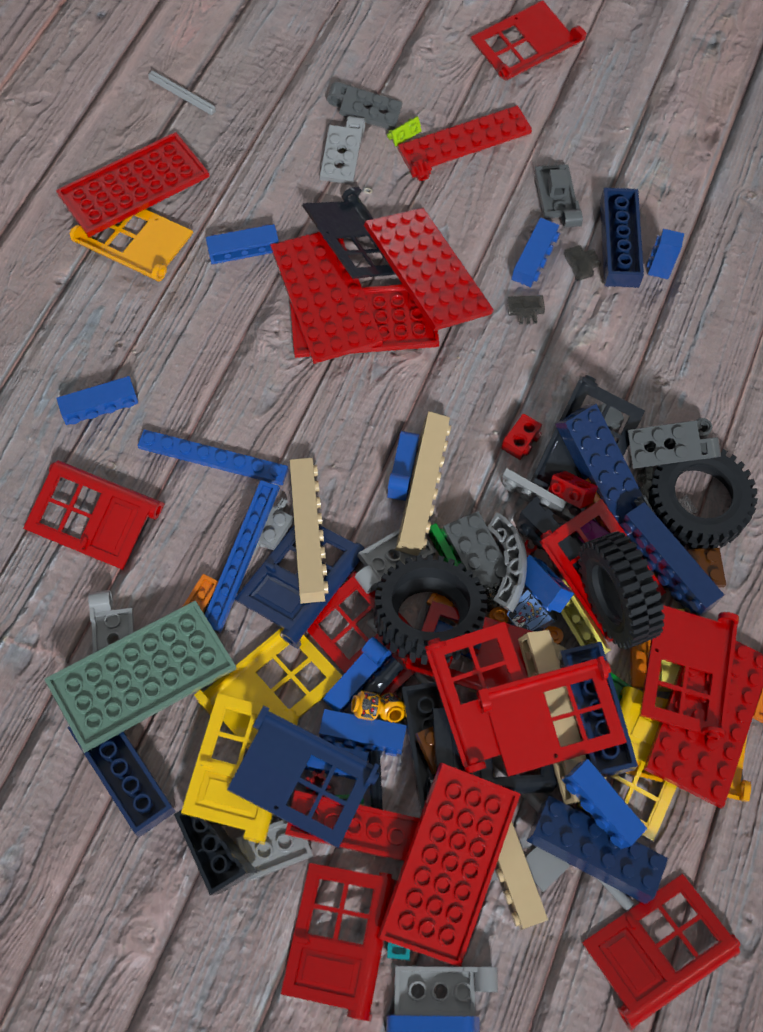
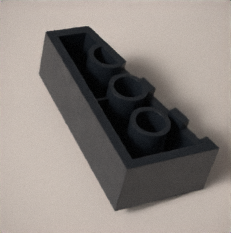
(536, 521)
(214, 853)

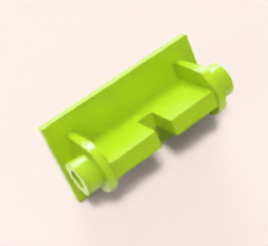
(405, 131)

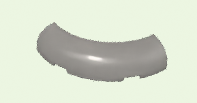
(515, 560)

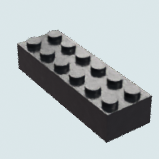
(418, 707)

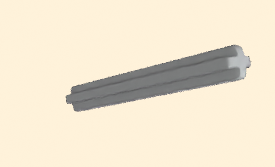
(182, 92)

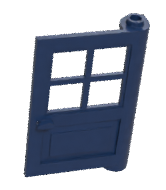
(276, 594)
(275, 767)

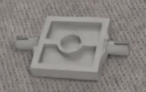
(275, 527)

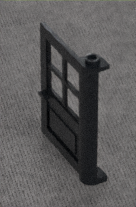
(347, 221)
(556, 455)
(447, 753)

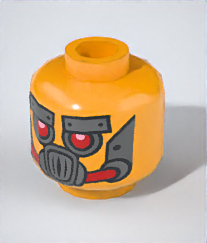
(367, 705)
(393, 708)

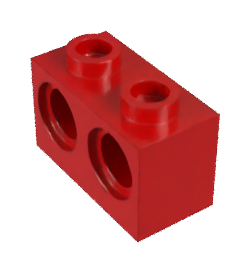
(519, 435)
(573, 489)

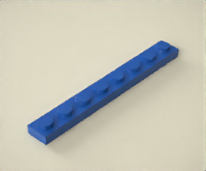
(213, 457)
(241, 555)

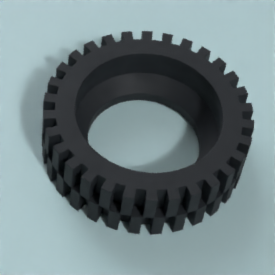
(698, 530)
(432, 577)
(621, 589)

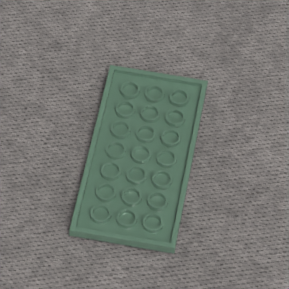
(139, 675)

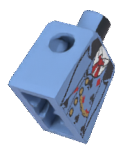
(530, 614)

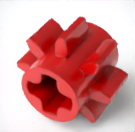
(421, 170)
(320, 777)

